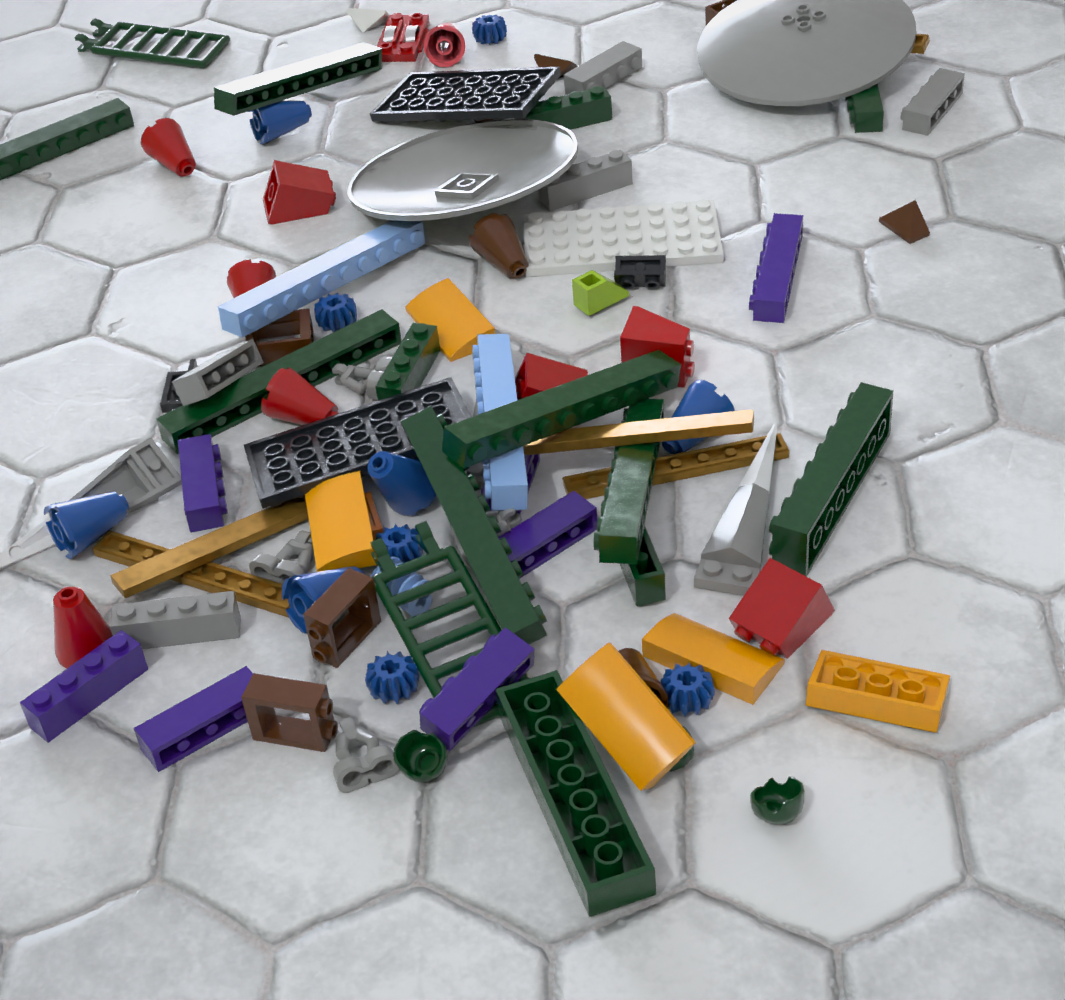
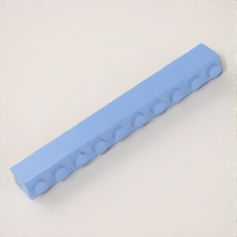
(319, 276)
(495, 386)

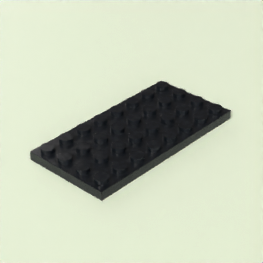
(466, 95)
(305, 456)

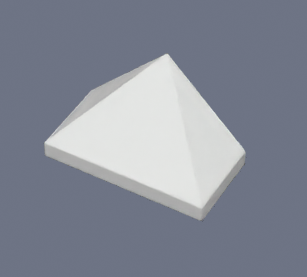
(368, 18)

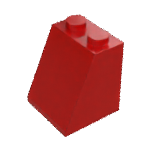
(297, 193)
(650, 332)
(541, 374)
(781, 610)

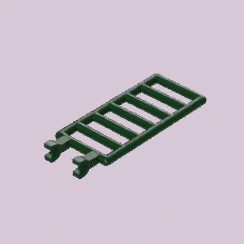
(110, 30)
(404, 627)

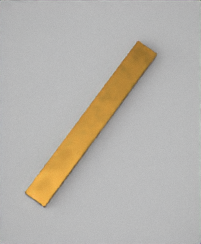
(645, 432)
(682, 465)
(209, 547)
(207, 577)

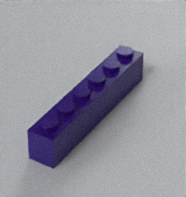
(776, 268)

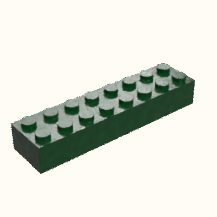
(831, 478)
(576, 795)

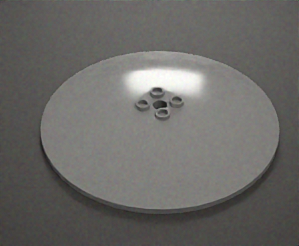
(804, 48)
(463, 170)

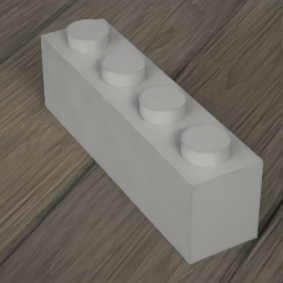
(605, 68)
(932, 101)
(588, 180)
(217, 372)
(179, 620)

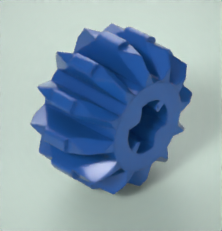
(489, 29)
(335, 312)
(401, 542)
(392, 677)
(688, 688)

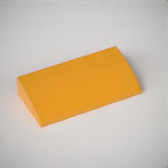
(453, 315)
(340, 523)
(733, 664)
(878, 690)
(626, 717)

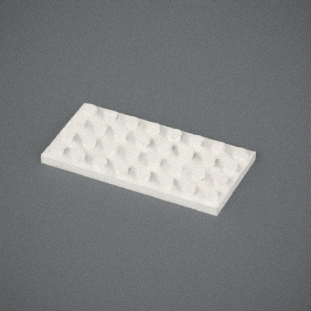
(593, 238)

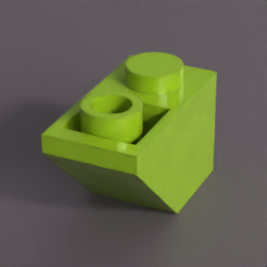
(595, 292)

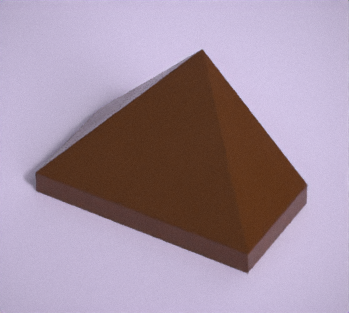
(546, 61)
(906, 222)

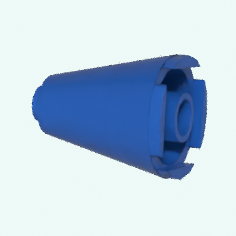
(278, 119)
(697, 400)
(401, 482)
(84, 520)
(305, 589)

